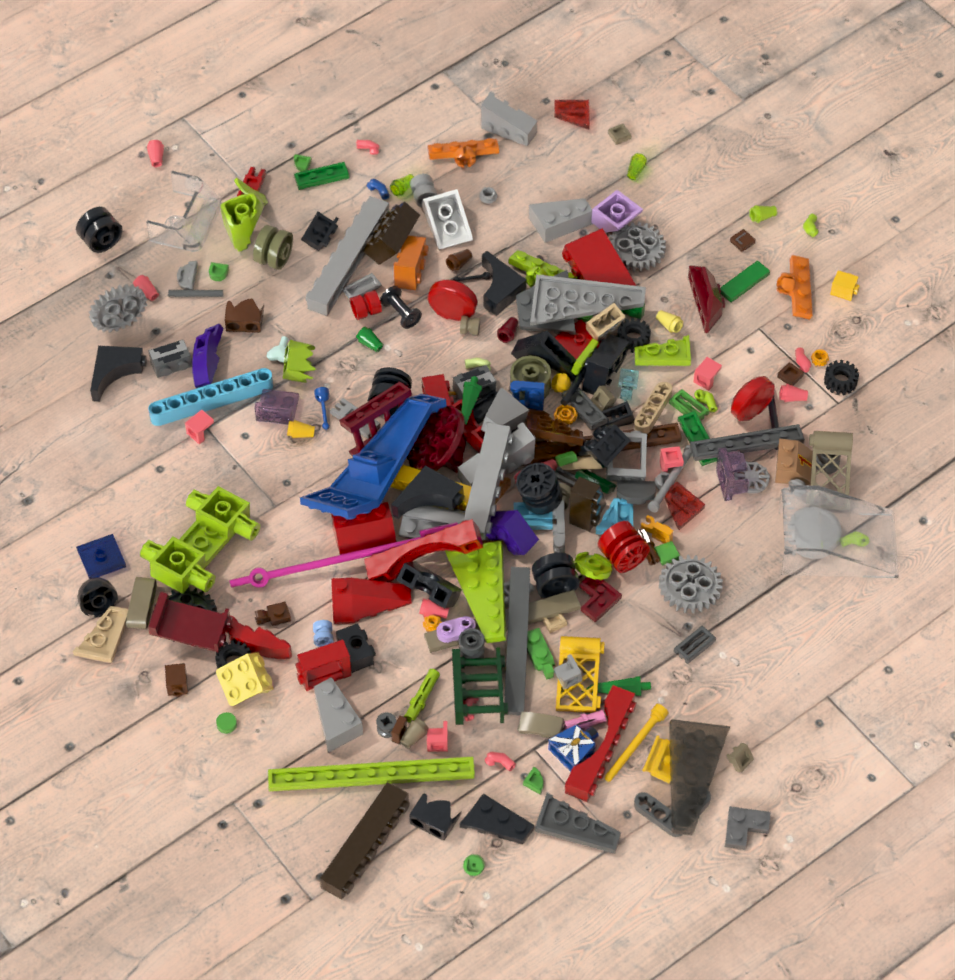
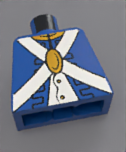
(573, 745)

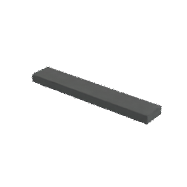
(745, 442)

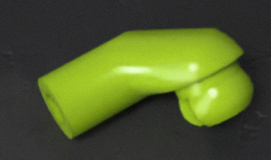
(706, 398)

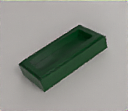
(606, 486)

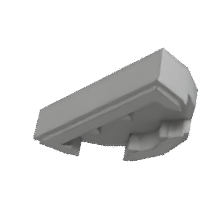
(186, 275)

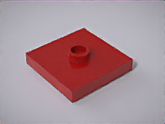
(576, 343)

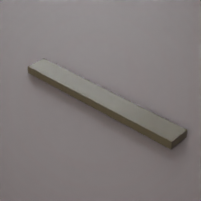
(538, 610)

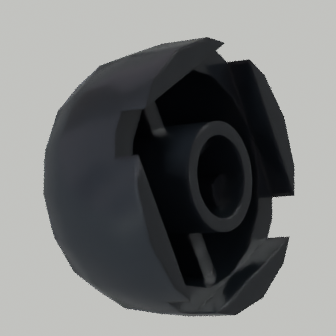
(96, 596)

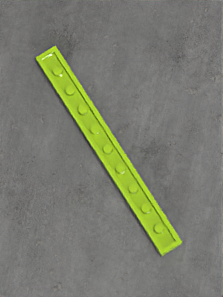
(371, 773)

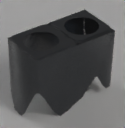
(433, 817)

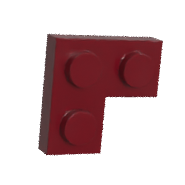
(602, 598)

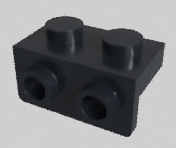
(319, 230)

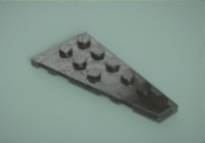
(693, 762)

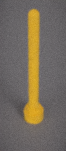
(657, 714)

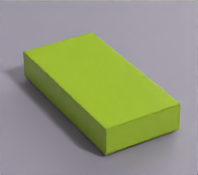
(580, 362)

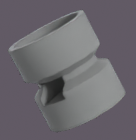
(422, 187)

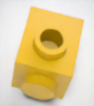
(845, 285)

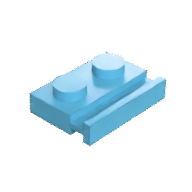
(535, 521)

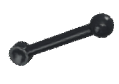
(485, 275)

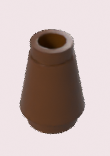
(458, 259)

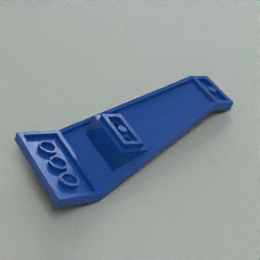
(376, 466)

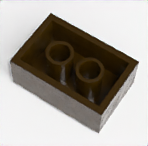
(391, 232)

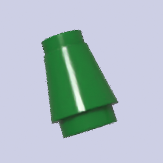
(369, 339)

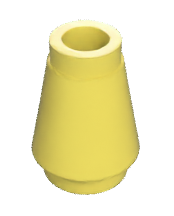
(670, 321)

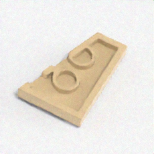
(105, 637)

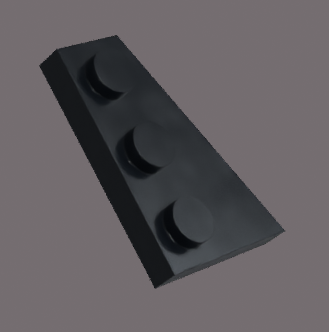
(496, 819)

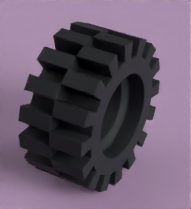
(634, 327)
(841, 369)
(230, 650)

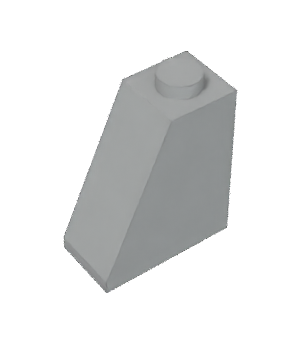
(505, 411)

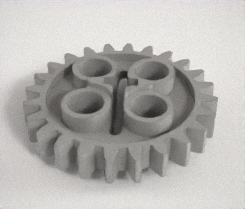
(639, 246)
(118, 308)
(690, 583)

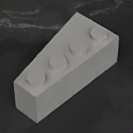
(520, 453)

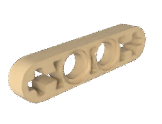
(649, 406)

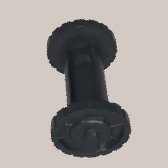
(410, 317)

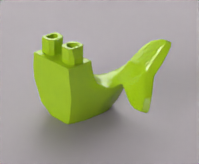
(242, 214)

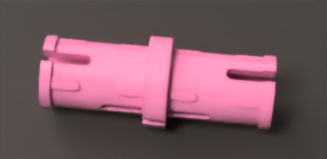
(597, 718)

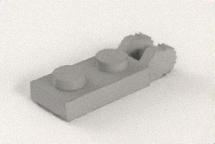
(559, 529)

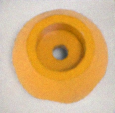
(566, 410)

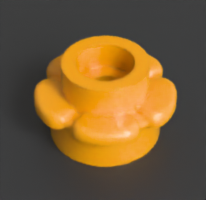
(820, 357)
(427, 623)

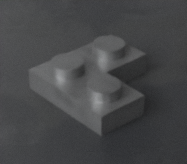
(744, 820)

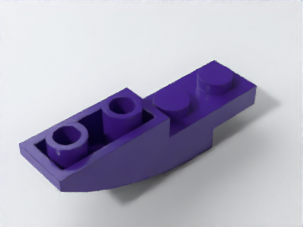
(205, 357)

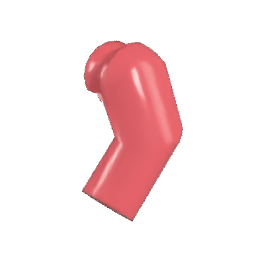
(802, 360)
(502, 758)

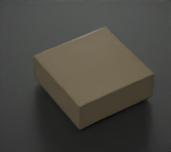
(619, 134)

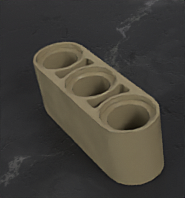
(141, 603)

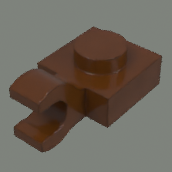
(275, 613)

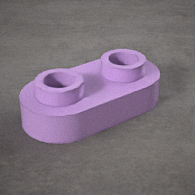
(455, 628)

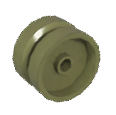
(273, 247)
(531, 370)

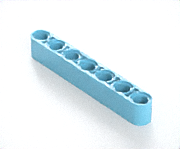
(210, 397)

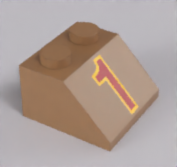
(793, 462)

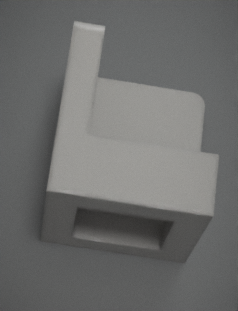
(568, 673)

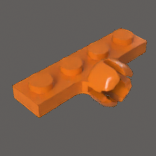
(463, 151)
(798, 286)

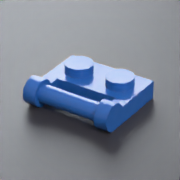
(533, 393)

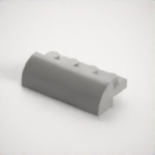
(428, 517)

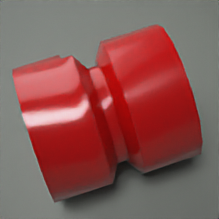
(363, 305)

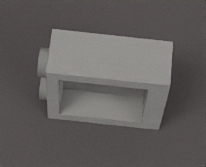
(615, 474)

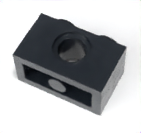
(359, 657)

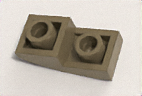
(542, 724)

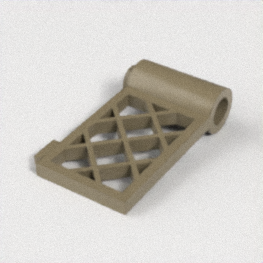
(831, 444)

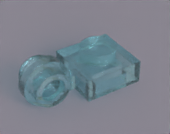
(628, 381)

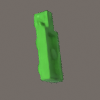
(540, 653)

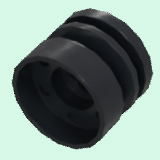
(386, 378)
(539, 488)

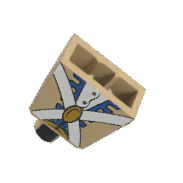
(602, 324)

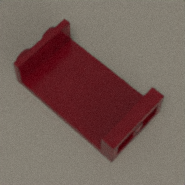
(189, 624)

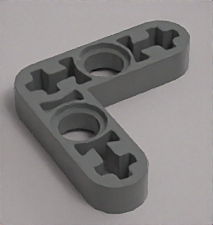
(664, 823)

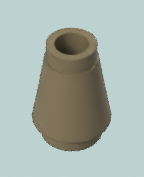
(414, 732)

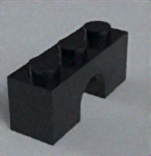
(440, 590)

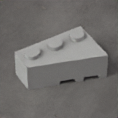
(506, 121)
(560, 217)
(337, 716)

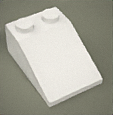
(447, 219)

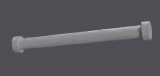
(654, 506)

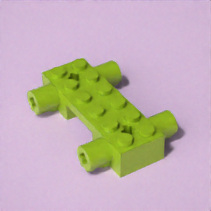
(184, 559)

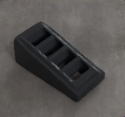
(619, 410)

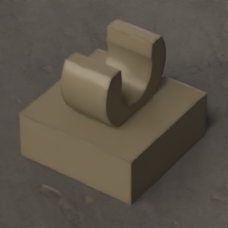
(603, 398)
(740, 757)

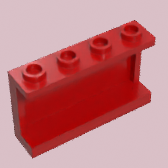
(596, 260)

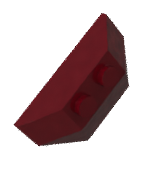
(706, 296)

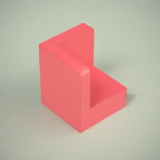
(706, 372)
(197, 424)
(670, 458)
(438, 739)

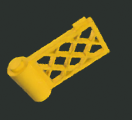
(582, 650)

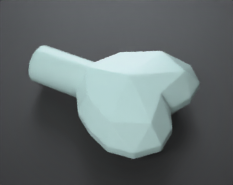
(278, 352)

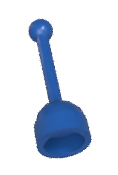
(322, 395)

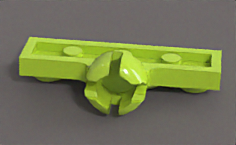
(534, 266)

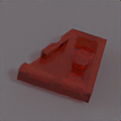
(573, 112)
(682, 504)

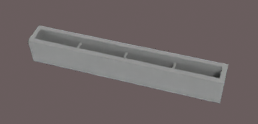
(346, 257)

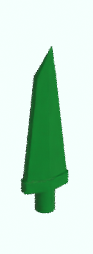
(470, 395)
(630, 684)

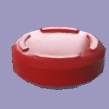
(452, 299)
(752, 398)

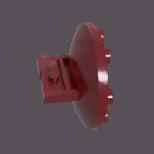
(440, 441)

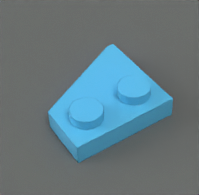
(618, 512)

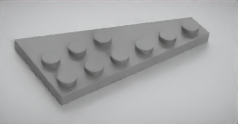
(574, 298)

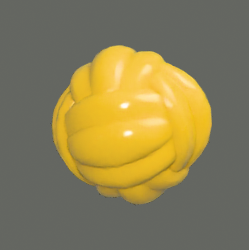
(560, 382)

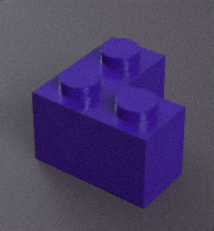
(513, 530)

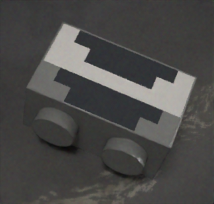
(170, 358)
(485, 380)

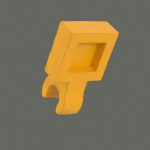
(659, 531)

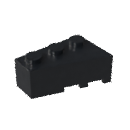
(604, 363)

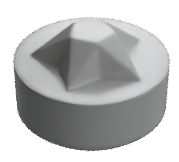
(660, 479)

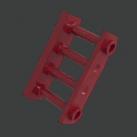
(371, 410)

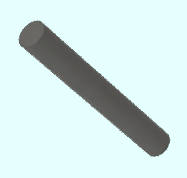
(195, 293)

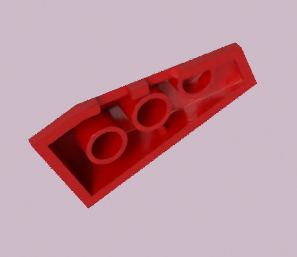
(363, 597)

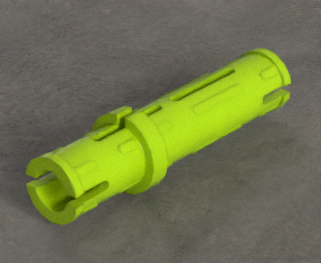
(418, 702)

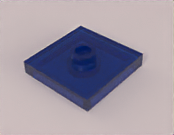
(101, 556)

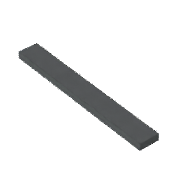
(517, 640)

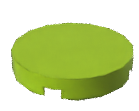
(593, 566)

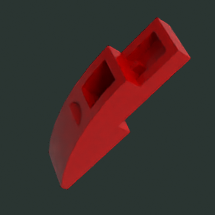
(260, 641)

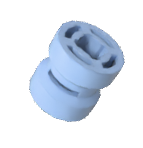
(322, 632)

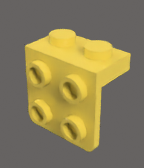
(244, 678)

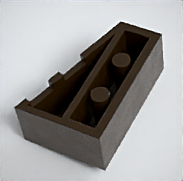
(586, 504)

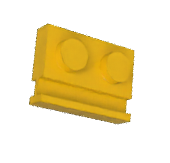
(659, 759)

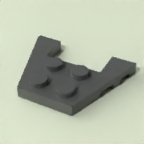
(524, 308)

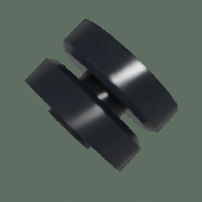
(99, 229)
(555, 574)

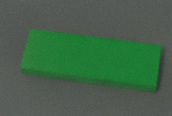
(321, 175)
(744, 281)
(694, 431)

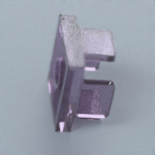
(726, 466)

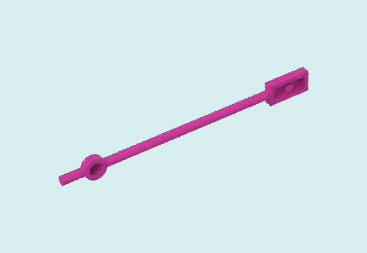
(323, 562)

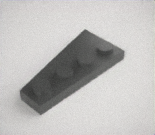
(566, 823)

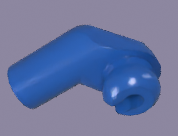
(374, 183)

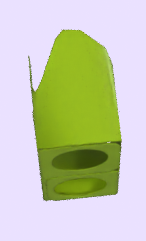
(296, 361)

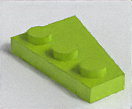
(667, 354)

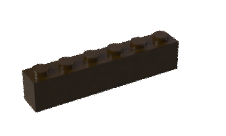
(364, 841)

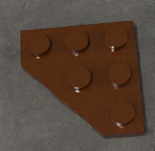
(554, 431)

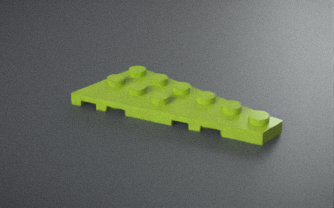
(482, 583)

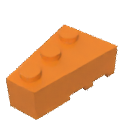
(410, 263)

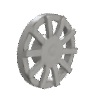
(753, 477)

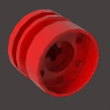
(623, 546)

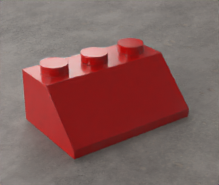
(365, 530)

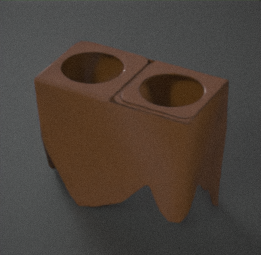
(243, 317)

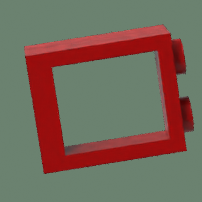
(323, 663)

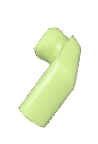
(477, 362)

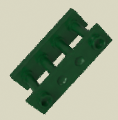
(461, 678)

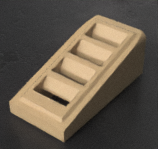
(583, 462)

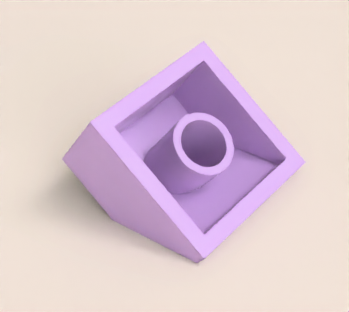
(615, 212)

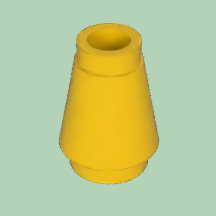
(300, 430)

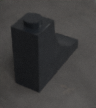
(504, 286)
(547, 348)
(114, 363)
(428, 489)

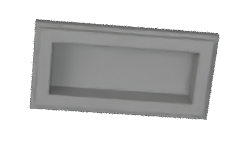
(362, 286)

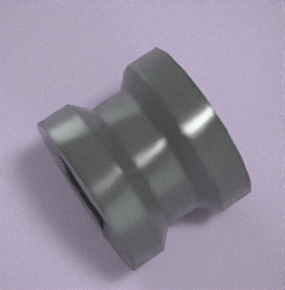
(385, 730)

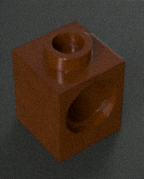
(176, 679)

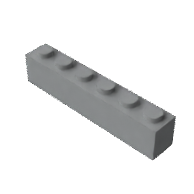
(488, 476)

